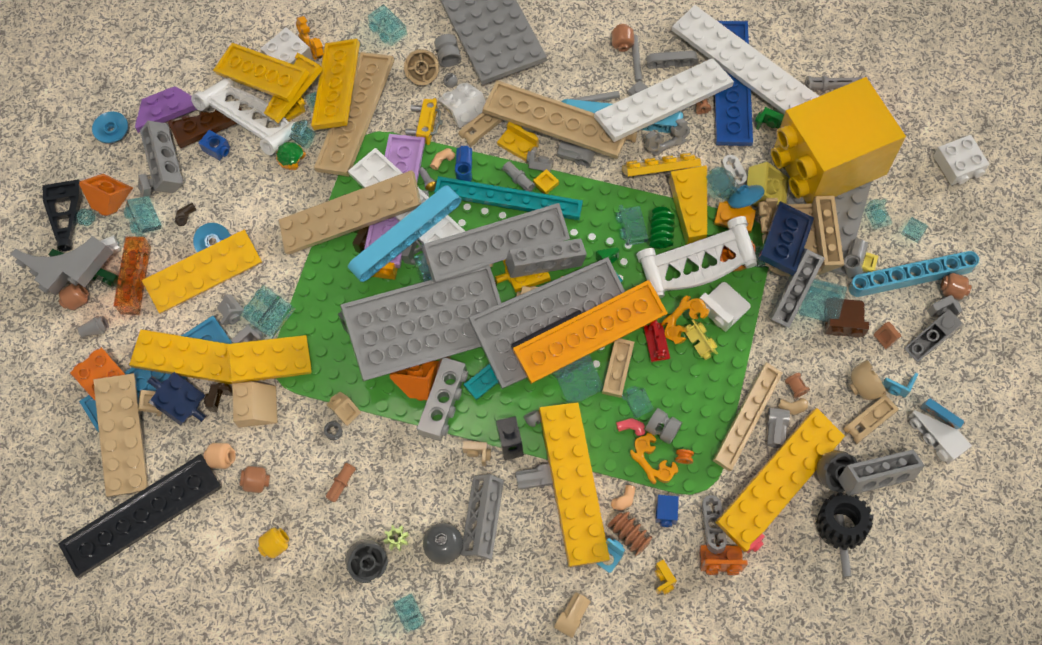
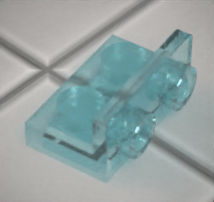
(141, 216)
(632, 225)

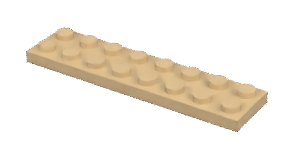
(550, 118)
(344, 142)
(350, 212)

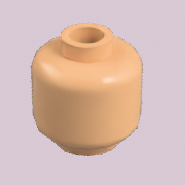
(219, 455)

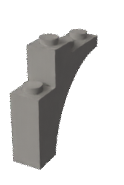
(75, 266)

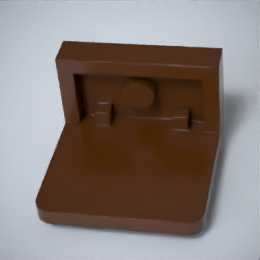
(850, 322)

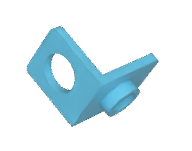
(898, 389)
(616, 550)

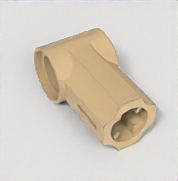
(571, 617)

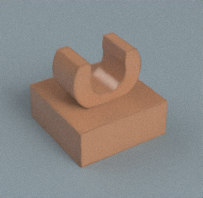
(887, 335)

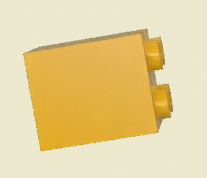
(837, 141)

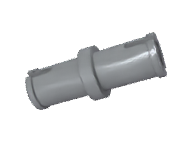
(518, 176)

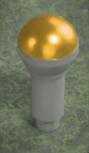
(429, 183)

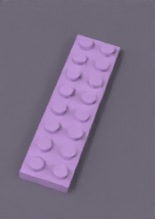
(406, 155)

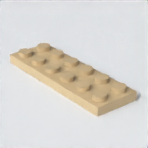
(120, 435)

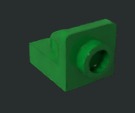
(770, 117)

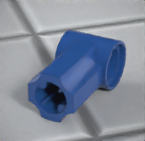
(464, 163)

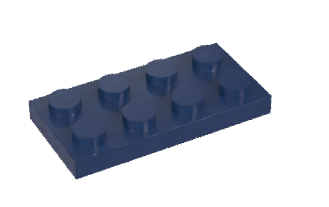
(786, 238)

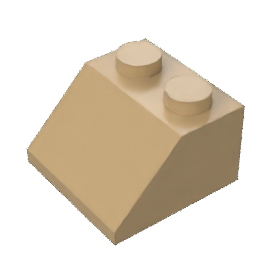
(254, 404)

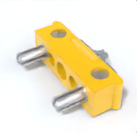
(426, 120)

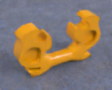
(314, 44)
(695, 306)
(642, 446)

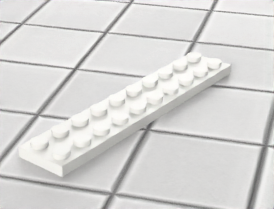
(742, 60)

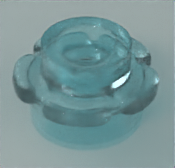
(85, 213)

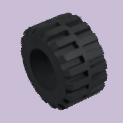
(838, 534)

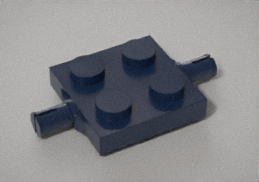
(176, 398)

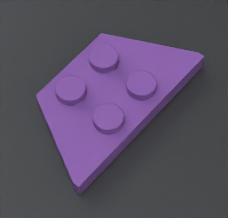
(164, 106)

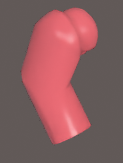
(631, 424)

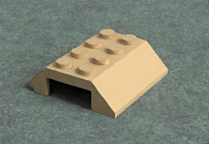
(823, 235)

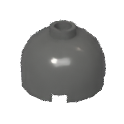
(831, 467)
(442, 543)
(366, 561)

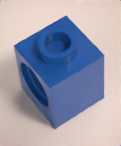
(211, 140)
(667, 510)

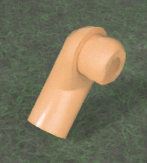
(440, 156)
(624, 501)

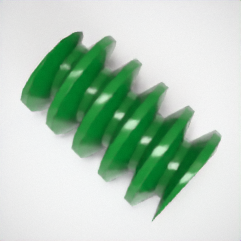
(662, 228)

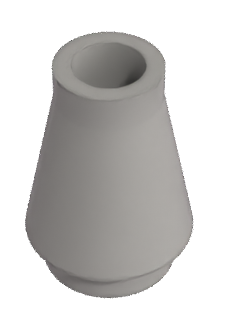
(95, 326)

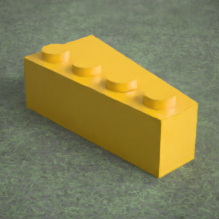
(690, 200)

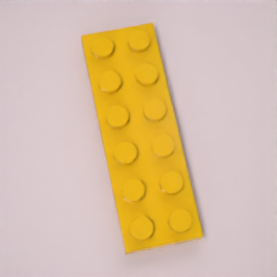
(261, 72)
(335, 84)
(201, 271)
(182, 355)

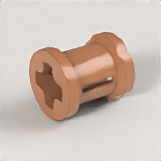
(707, 107)
(797, 385)

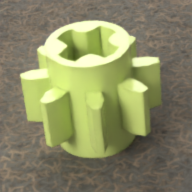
(390, 536)

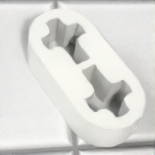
(737, 168)

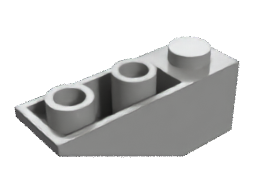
(934, 335)

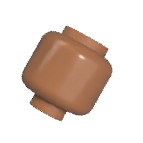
(622, 37)
(955, 285)
(73, 296)
(254, 479)

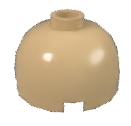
(421, 67)
(866, 382)

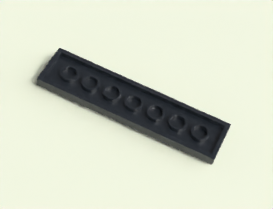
(139, 516)

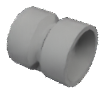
(447, 50)
(670, 428)

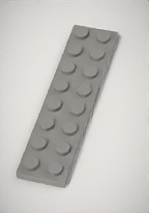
(493, 241)

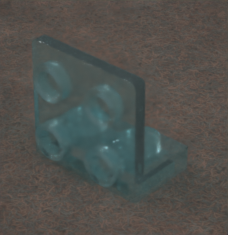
(823, 301)
(267, 311)
(579, 380)

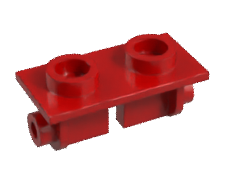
(656, 341)

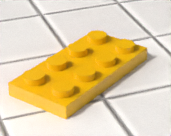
(667, 163)
(269, 359)

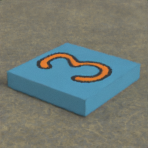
(942, 414)

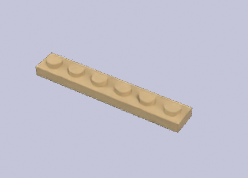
(747, 417)

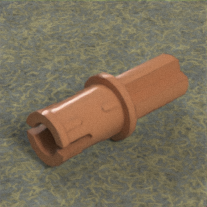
(340, 482)

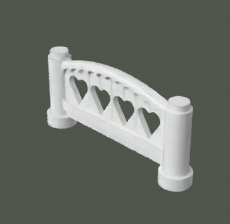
(216, 95)
(735, 239)

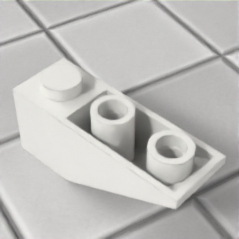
(944, 438)

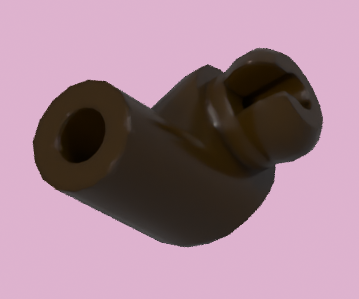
(183, 213)

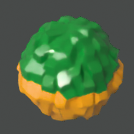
(289, 155)

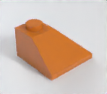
(105, 193)
(417, 380)

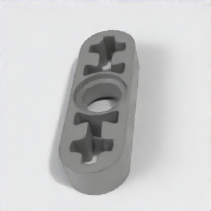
(679, 58)
(711, 532)

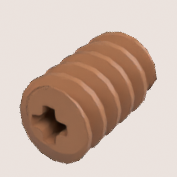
(630, 532)

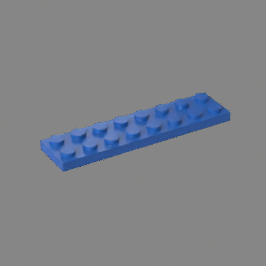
(734, 104)

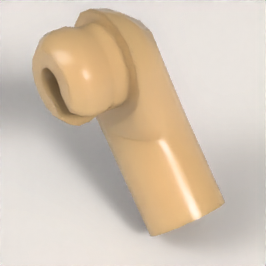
(795, 407)

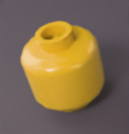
(273, 542)

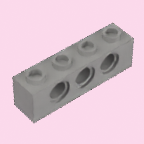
(161, 157)
(545, 258)
(796, 288)
(448, 370)
(880, 472)

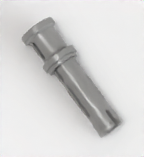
(824, 83)

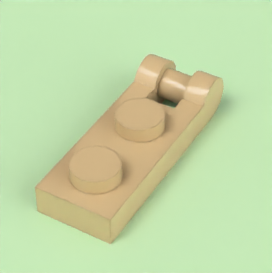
(480, 125)
(871, 418)

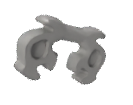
(654, 141)

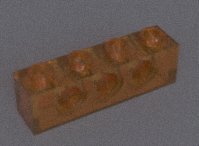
(131, 273)

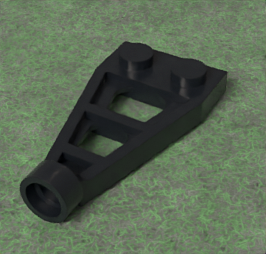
(58, 193)

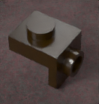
(360, 239)
(213, 398)

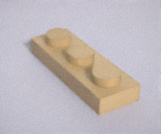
(618, 368)

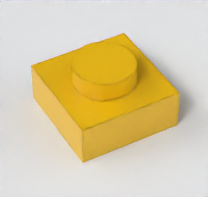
(546, 182)

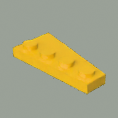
(278, 107)

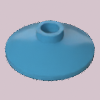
(107, 121)
(746, 196)
(206, 232)

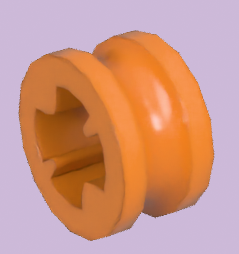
(684, 456)

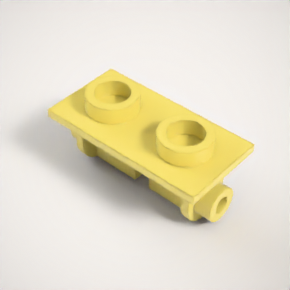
(706, 345)

